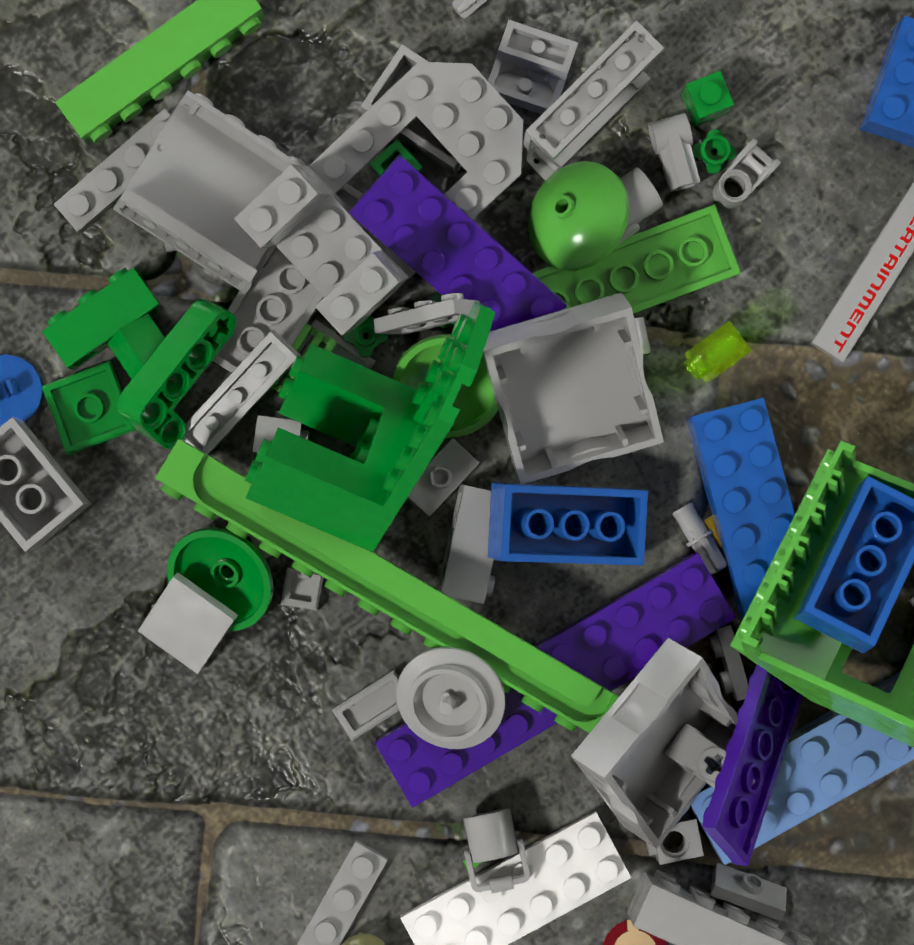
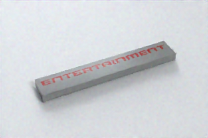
(869, 283)

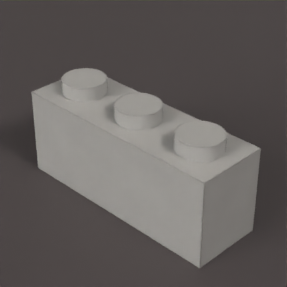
(465, 563)

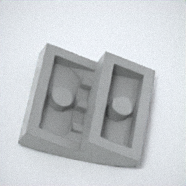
(531, 66)

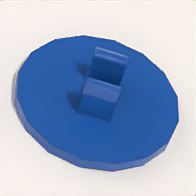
(19, 389)

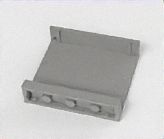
(590, 101)
(197, 183)

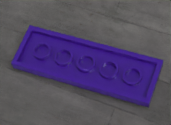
(450, 247)
(751, 765)

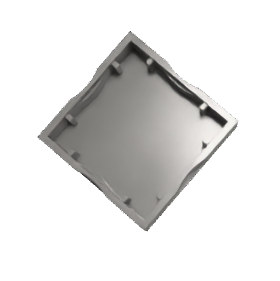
(571, 388)
(628, 745)

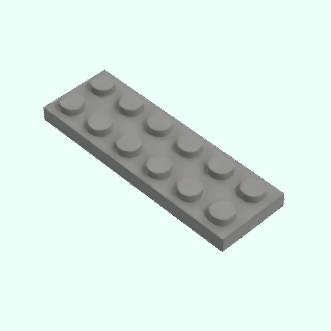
(274, 300)

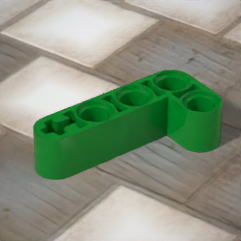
(173, 370)

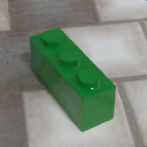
(92, 324)

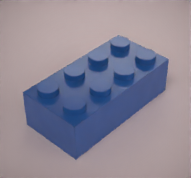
(567, 524)
(862, 567)

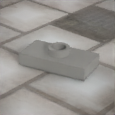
(442, 476)
(748, 891)

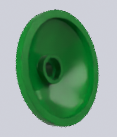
(204, 559)

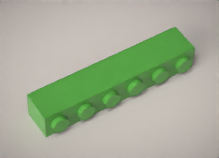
(156, 64)

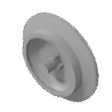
(450, 698)

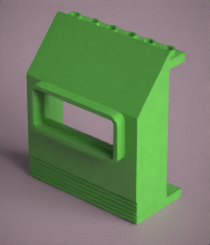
(800, 653)

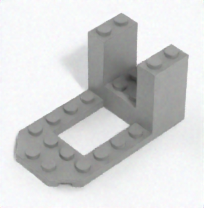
(314, 224)

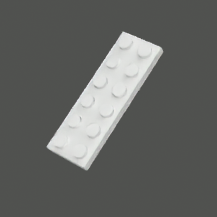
(564, 874)

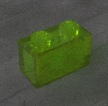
(716, 353)

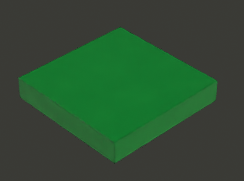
(87, 408)

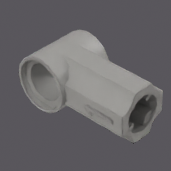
(673, 142)

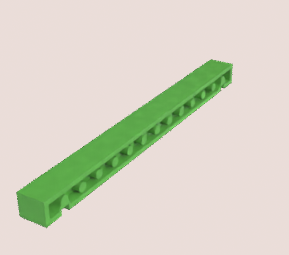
(387, 589)

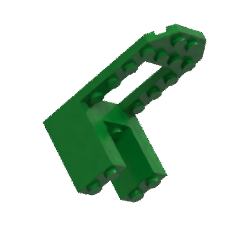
(385, 420)

